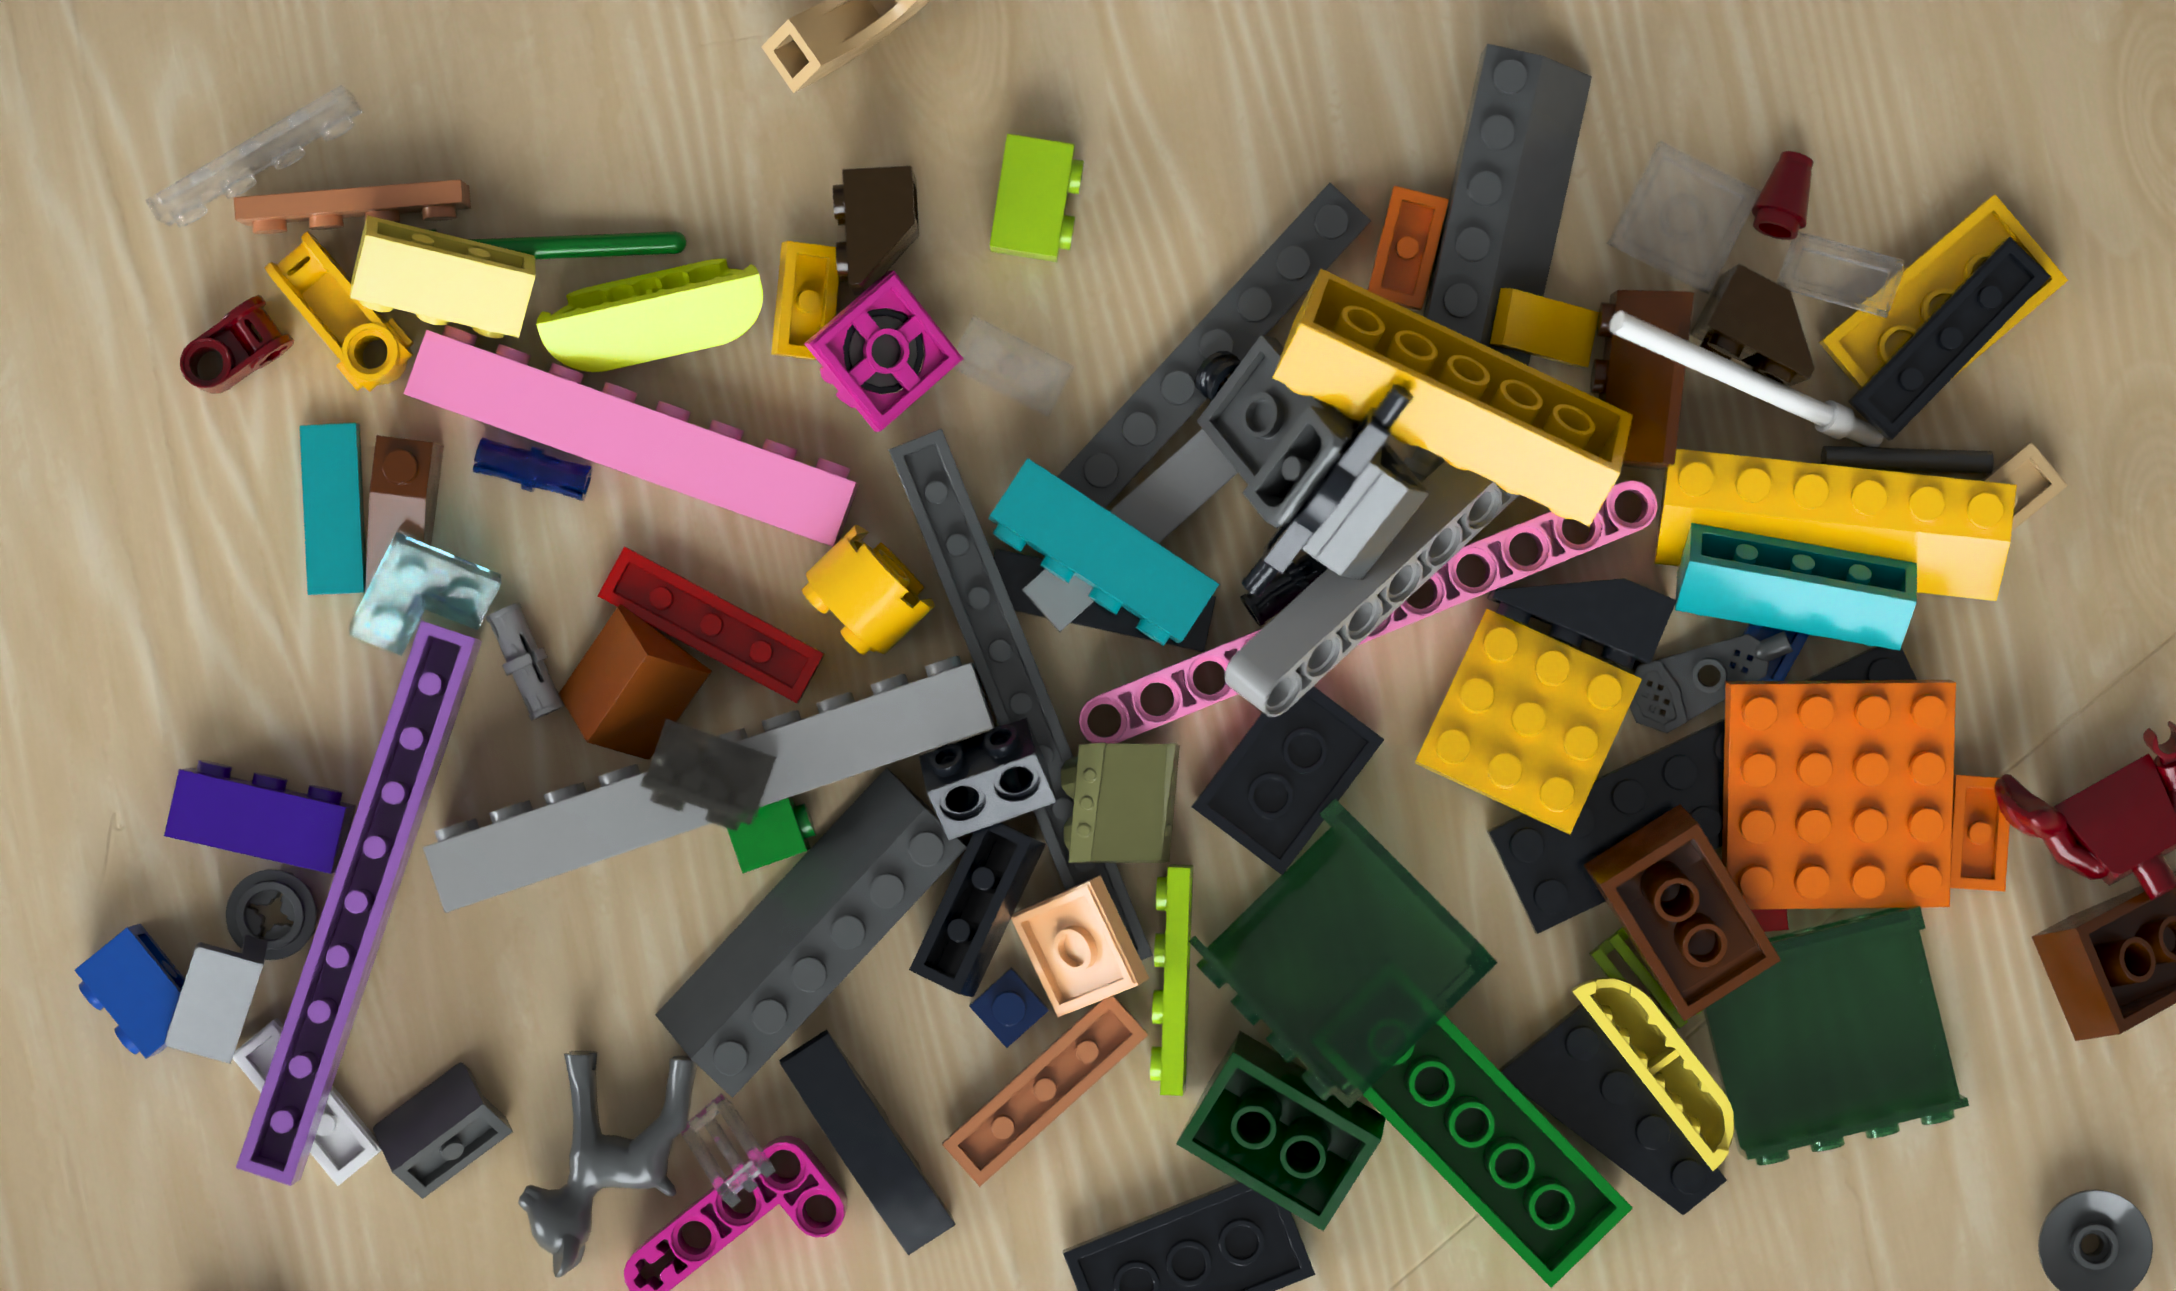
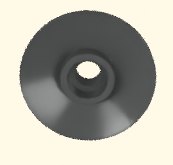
(2122, 1251)

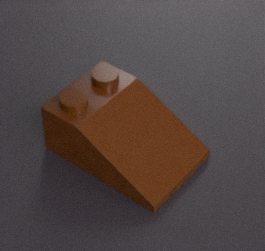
(1682, 911)
(2113, 962)

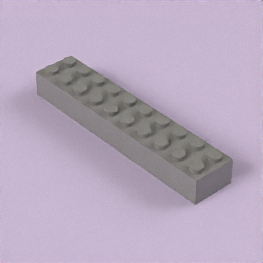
(619, 817)

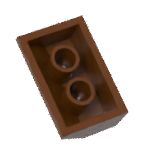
(1642, 379)

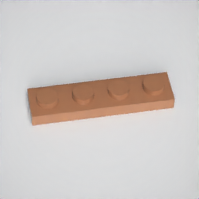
(328, 207)
(1044, 1089)

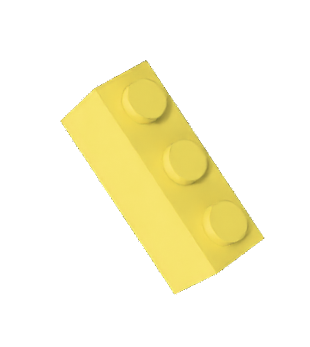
(442, 278)

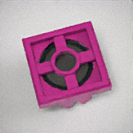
(882, 351)

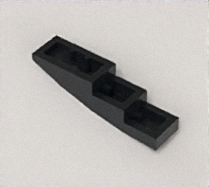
(867, 1142)

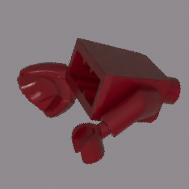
(2110, 826)

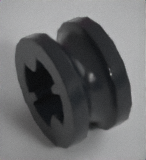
(1214, 371)

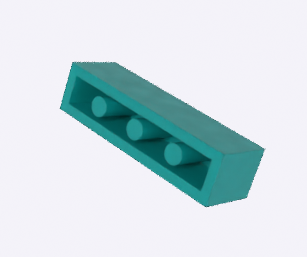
(1103, 552)
(1796, 586)

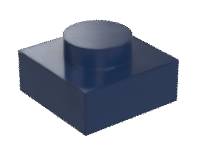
(1009, 1007)

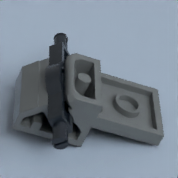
(1312, 469)

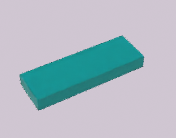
(333, 508)

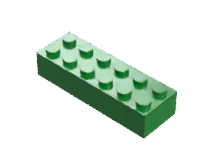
(1497, 1151)

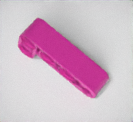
(728, 1224)

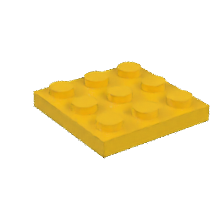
(1528, 721)

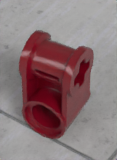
(238, 346)

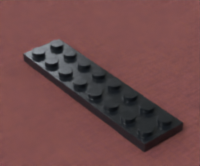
(1549, 863)

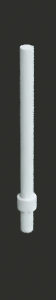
(1828, 417)

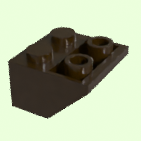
(879, 222)
(1757, 325)

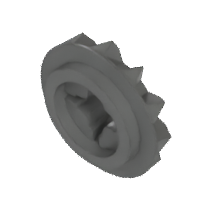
(263, 889)

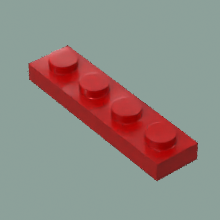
(711, 625)

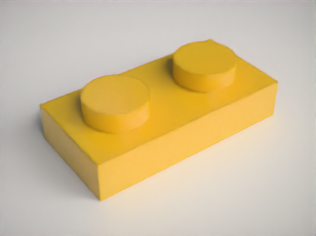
(804, 296)

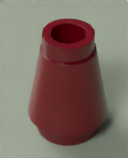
(1785, 197)

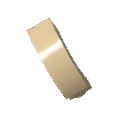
(832, 36)

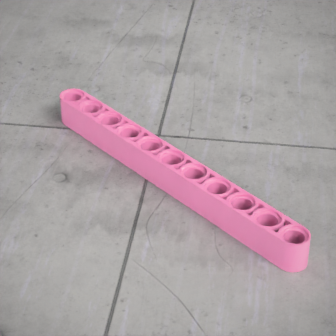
(1447, 589)

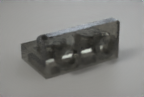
(708, 774)

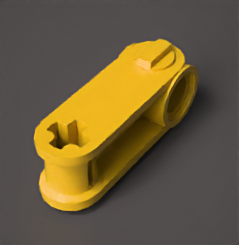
(322, 296)

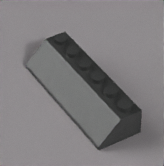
(1506, 189)
(809, 932)

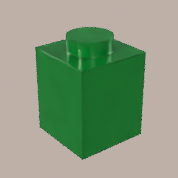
(777, 834)

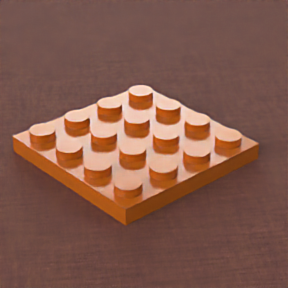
(1839, 792)

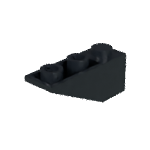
(1607, 612)

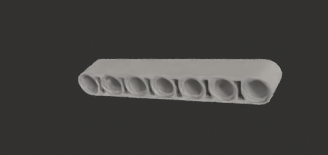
(1342, 611)

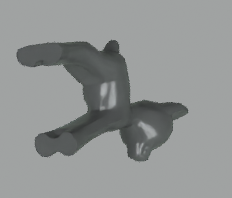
(563, 1216)

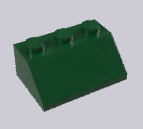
(1278, 1134)

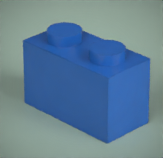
(135, 987)

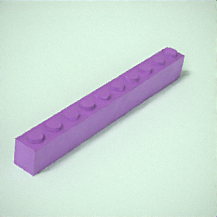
(359, 904)

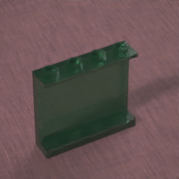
(1345, 960)
(1835, 1039)

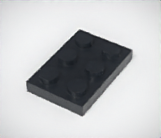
(1286, 776)

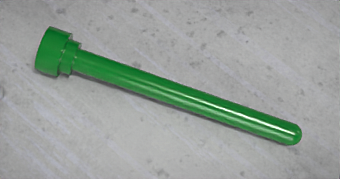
(593, 245)

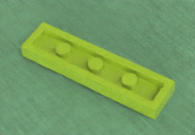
(1172, 1004)

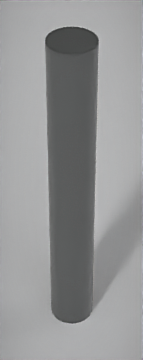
(1909, 459)

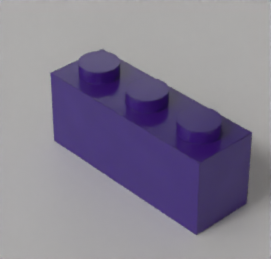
(260, 817)

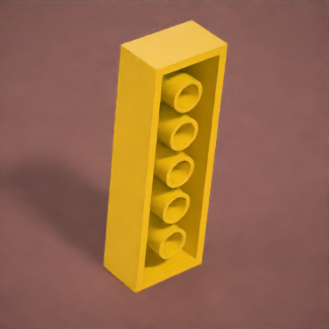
(1467, 400)

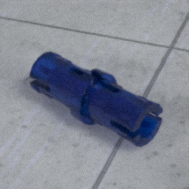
(532, 469)

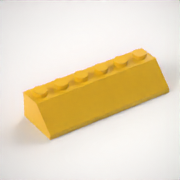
(1944, 524)

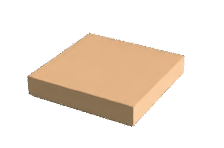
(1079, 946)

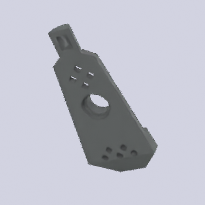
(1682, 684)

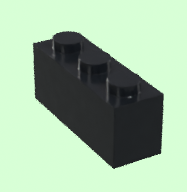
(977, 908)

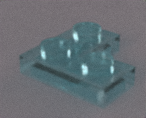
(416, 580)

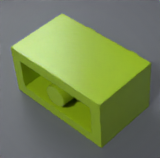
(1034, 198)

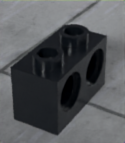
(987, 779)

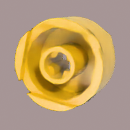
(867, 592)

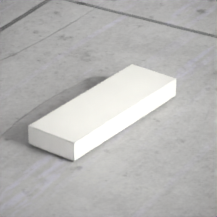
(342, 1138)

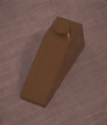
(401, 495)

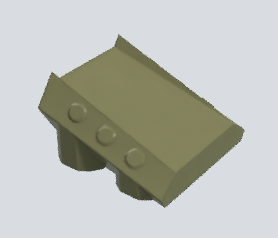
(1121, 802)

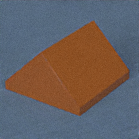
(631, 686)

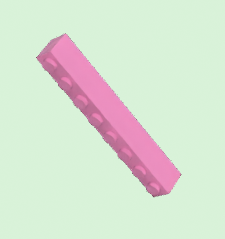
(630, 437)

